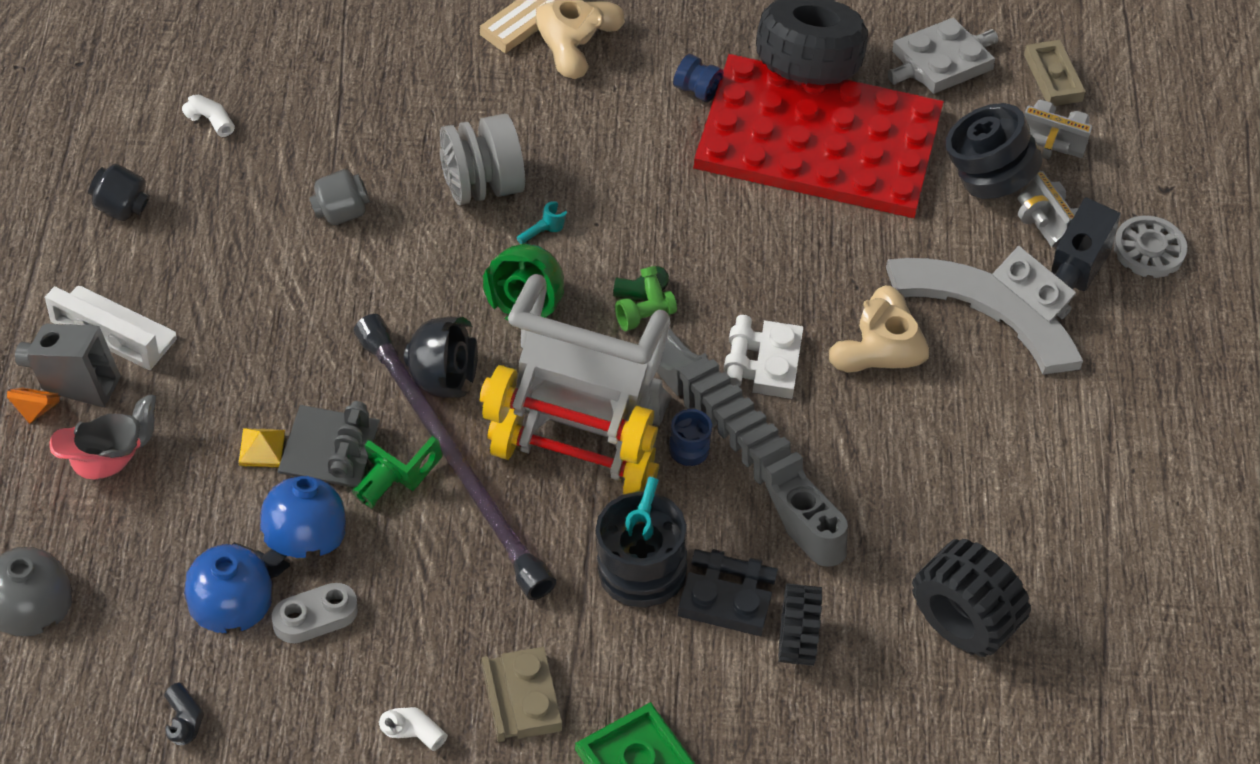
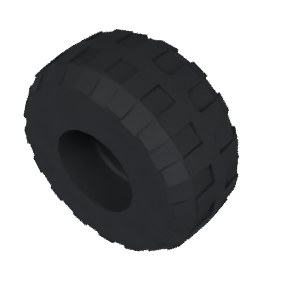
(812, 40)

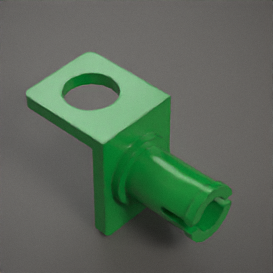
(391, 470)

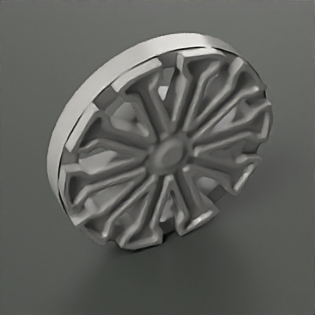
(1150, 246)

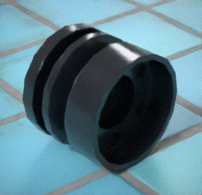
(636, 569)

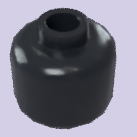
(118, 192)

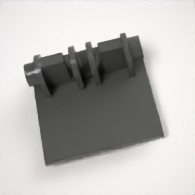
(330, 444)

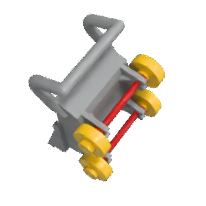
(581, 383)

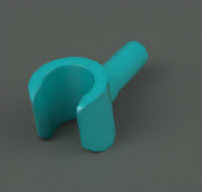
(549, 222)
(643, 510)

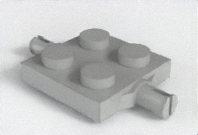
(943, 55)

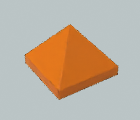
(32, 402)

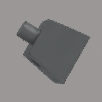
(71, 362)

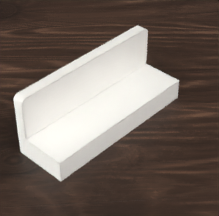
(123, 329)

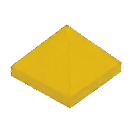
(261, 447)

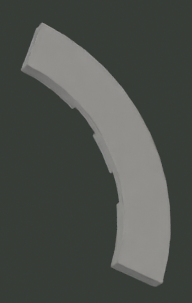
(942, 279)

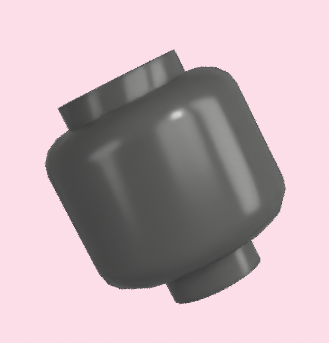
(339, 197)

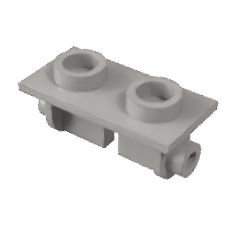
(1035, 285)

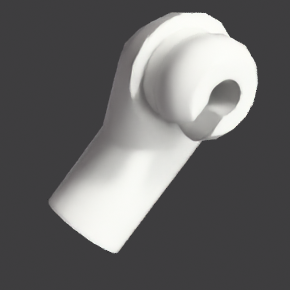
(412, 723)

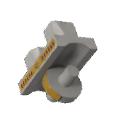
(1058, 132)
(1046, 207)

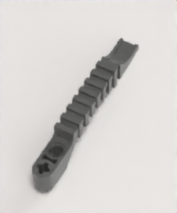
(801, 506)

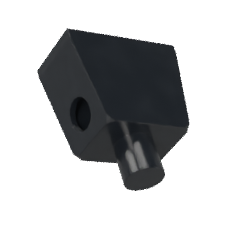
(1080, 257)

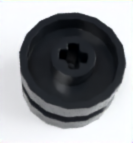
(994, 151)

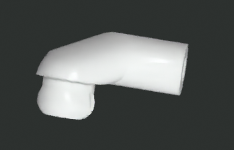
(215, 112)

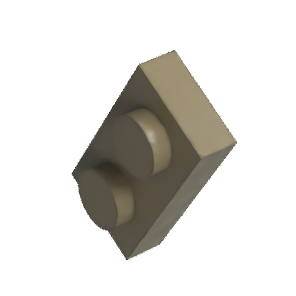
(1054, 73)

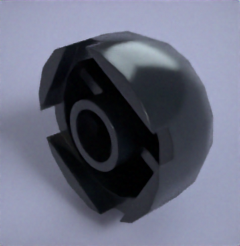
(442, 356)

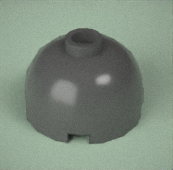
(32, 591)

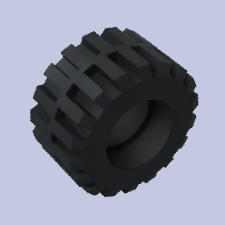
(971, 597)

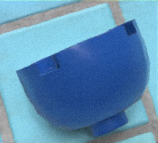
(303, 517)
(228, 588)

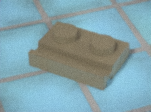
(521, 694)

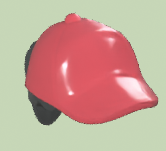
(106, 443)

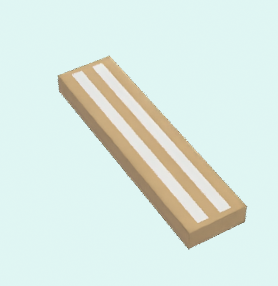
(512, 24)

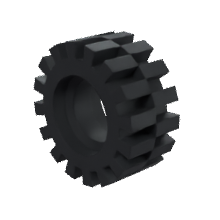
(800, 624)

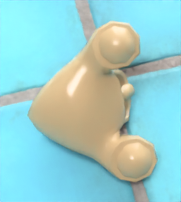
(573, 23)
(888, 336)

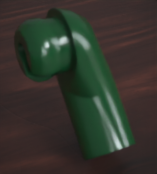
(636, 288)

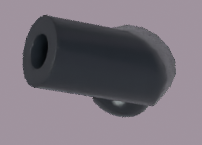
(187, 717)

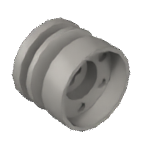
(475, 160)

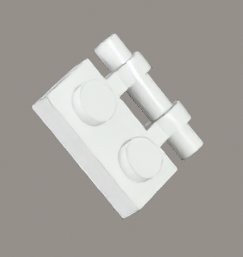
(777, 358)

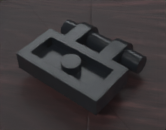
(725, 602)

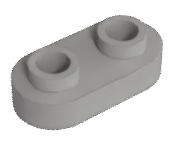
(316, 612)

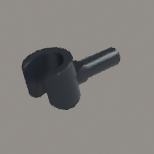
(273, 561)

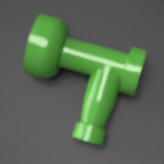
(630, 313)

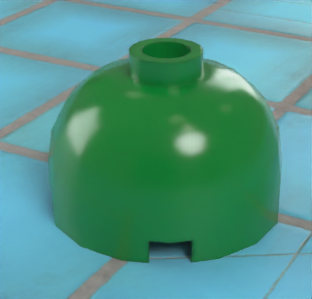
(511, 270)

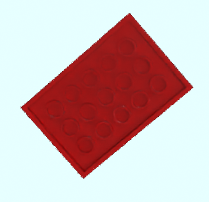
(820, 140)

